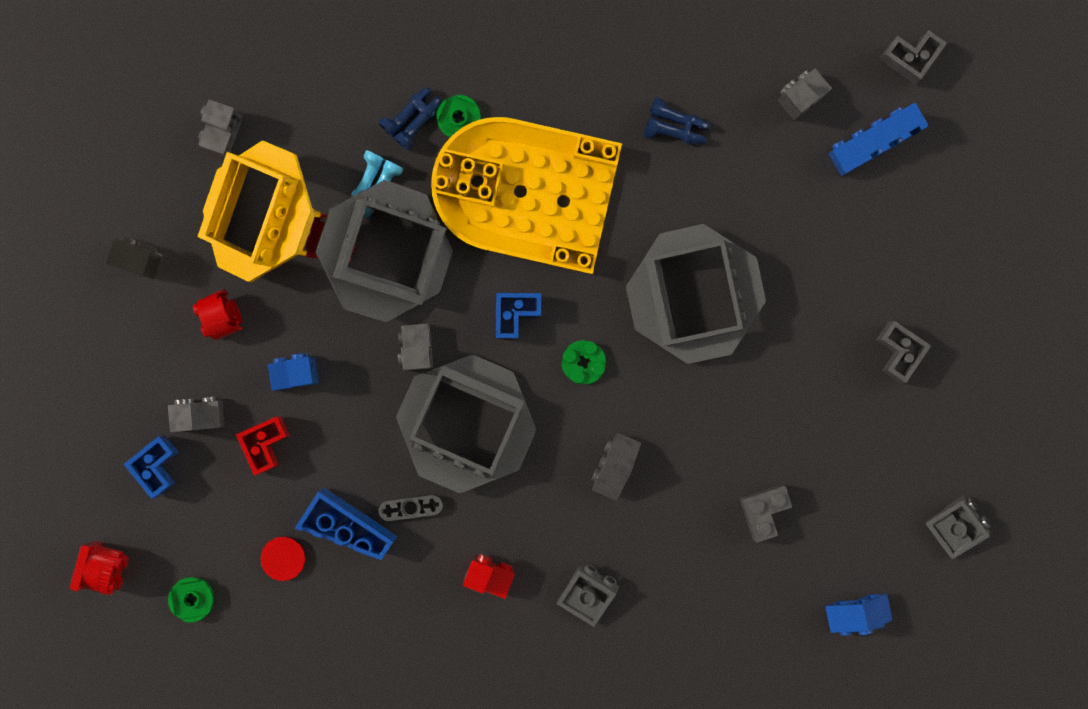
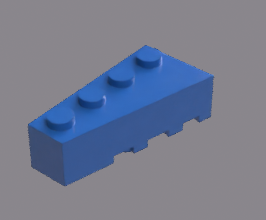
(878, 139)
(345, 525)

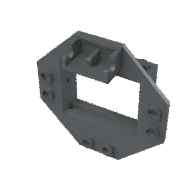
(368, 293)
(651, 304)
(487, 383)

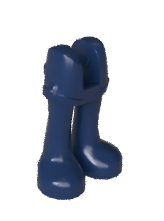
(655, 126)
(405, 137)

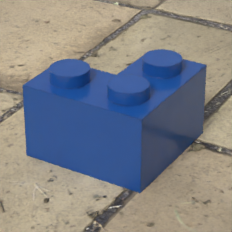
(511, 307)
(293, 373)
(148, 469)
(859, 615)

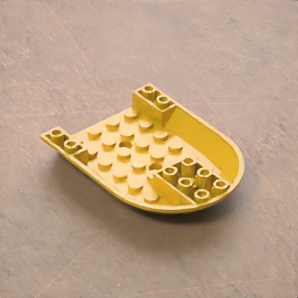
(548, 166)

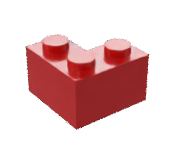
(257, 444)
(489, 576)

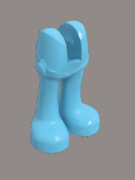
(374, 163)

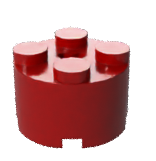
(218, 315)

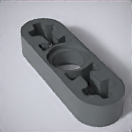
(395, 515)

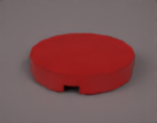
(283, 558)

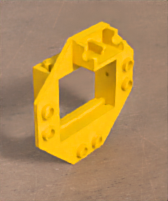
(286, 220)

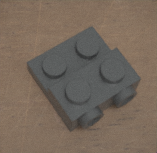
(959, 526)
(588, 594)

